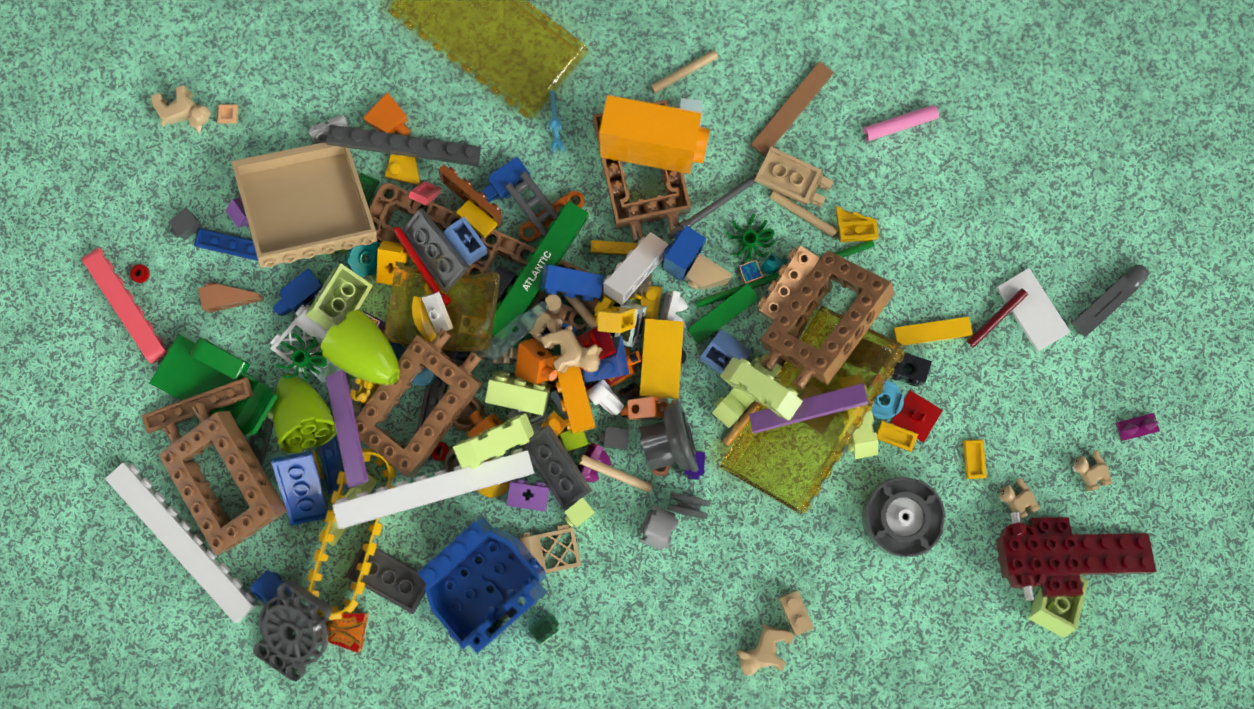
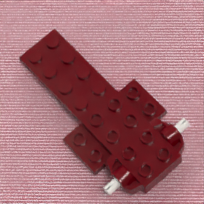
(1055, 558)

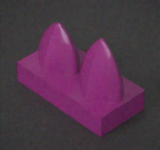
(1137, 427)
(595, 452)

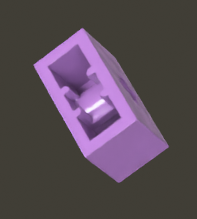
(516, 498)

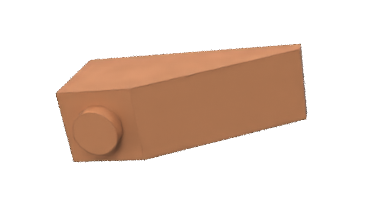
(220, 297)

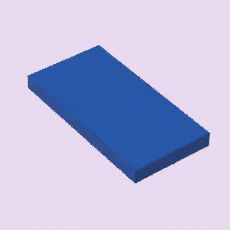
(300, 487)

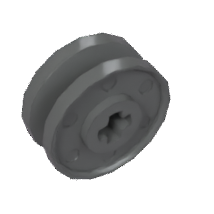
(688, 505)

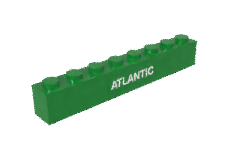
(549, 252)

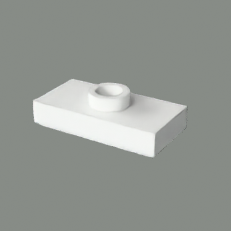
(437, 312)

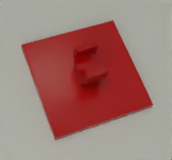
(601, 339)
(917, 415)

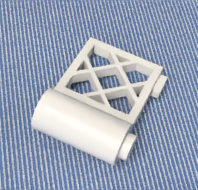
(307, 325)

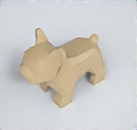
(181, 109)
(572, 352)
(765, 651)

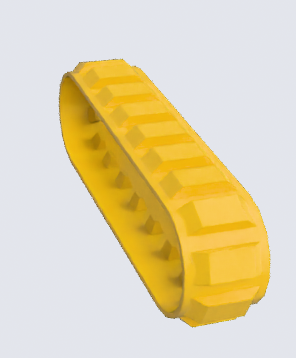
(326, 537)

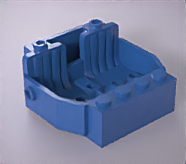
(465, 601)

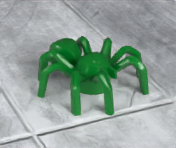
(750, 238)
(302, 358)

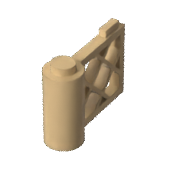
(533, 545)

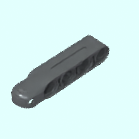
(1111, 299)

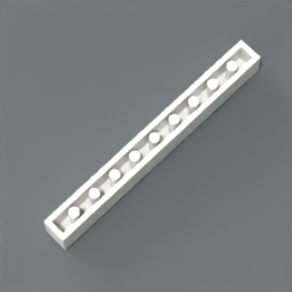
(432, 489)
(181, 541)

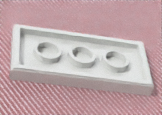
(1036, 312)

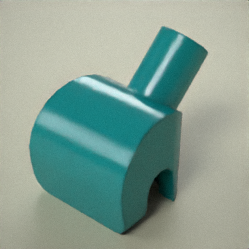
(772, 264)

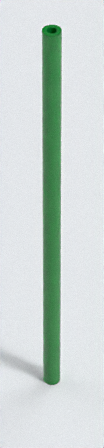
(768, 279)

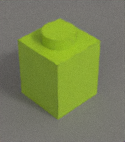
(573, 441)

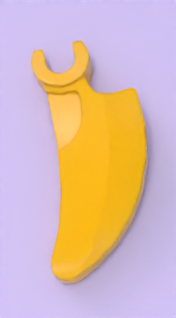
(421, 317)

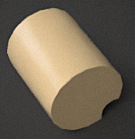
(554, 304)

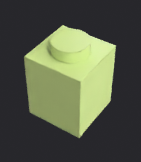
(578, 513)

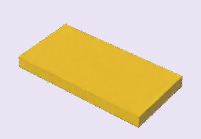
(661, 358)

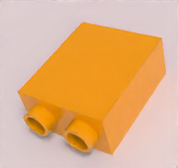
(652, 135)

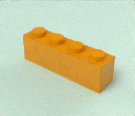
(575, 399)

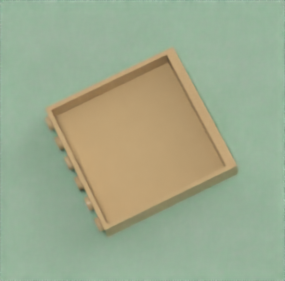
(303, 203)

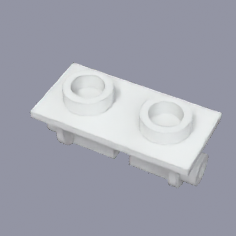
(320, 131)

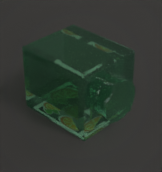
(544, 628)

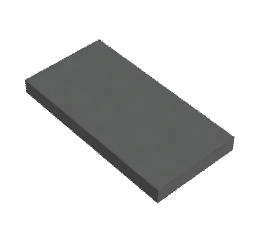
(435, 250)
(556, 467)
(390, 579)

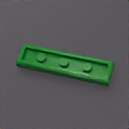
(723, 313)

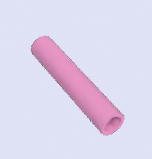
(901, 122)

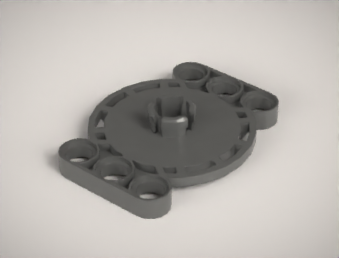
(292, 616)

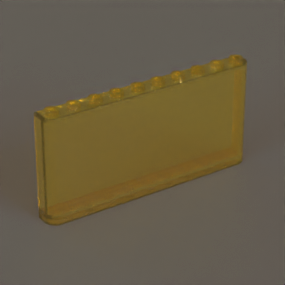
(499, 42)
(798, 457)

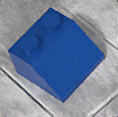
(610, 366)

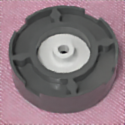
(922, 520)

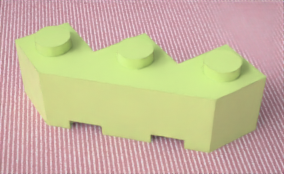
(761, 388)
(737, 401)
(864, 439)
(494, 441)

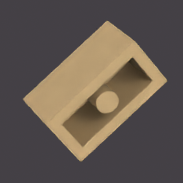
(795, 612)

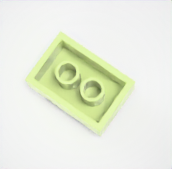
(338, 296)
(518, 393)

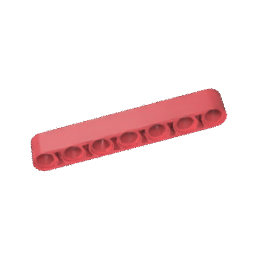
(124, 306)

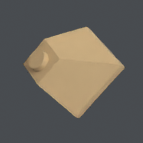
(706, 274)

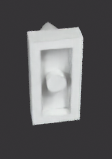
(672, 304)

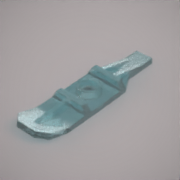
(506, 338)

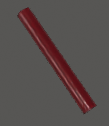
(997, 317)

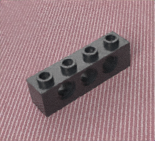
(919, 370)

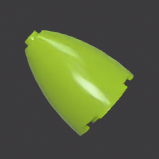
(361, 349)
(301, 416)

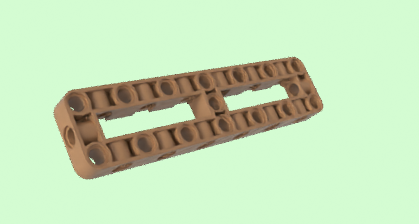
(504, 246)

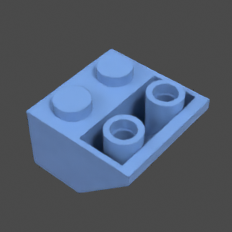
(465, 241)
(722, 350)

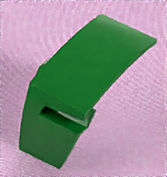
(202, 366)

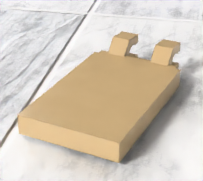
(792, 178)

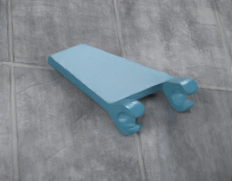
(555, 122)

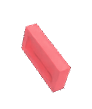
(425, 193)

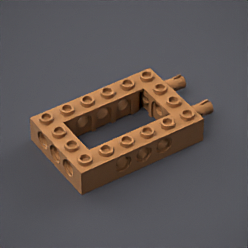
(634, 214)
(824, 363)
(461, 391)
(244, 467)

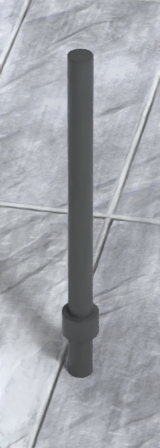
(712, 207)

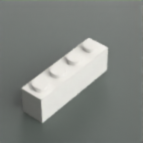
(635, 268)

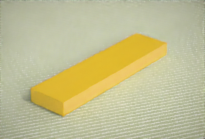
(933, 331)

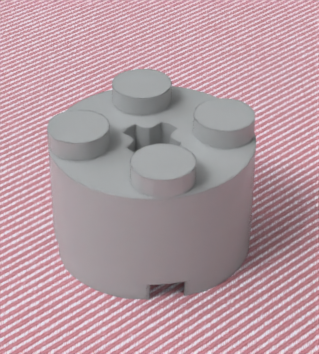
(658, 528)

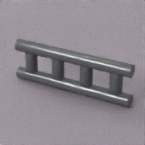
(526, 206)

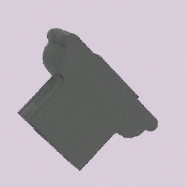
(670, 440)

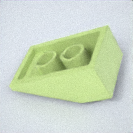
(1058, 613)

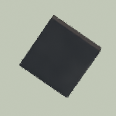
(630, 392)

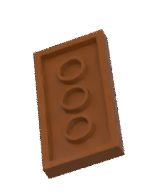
(464, 190)

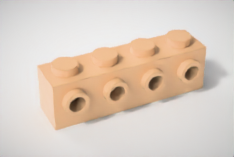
(789, 280)

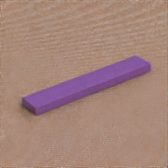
(812, 408)
(346, 429)

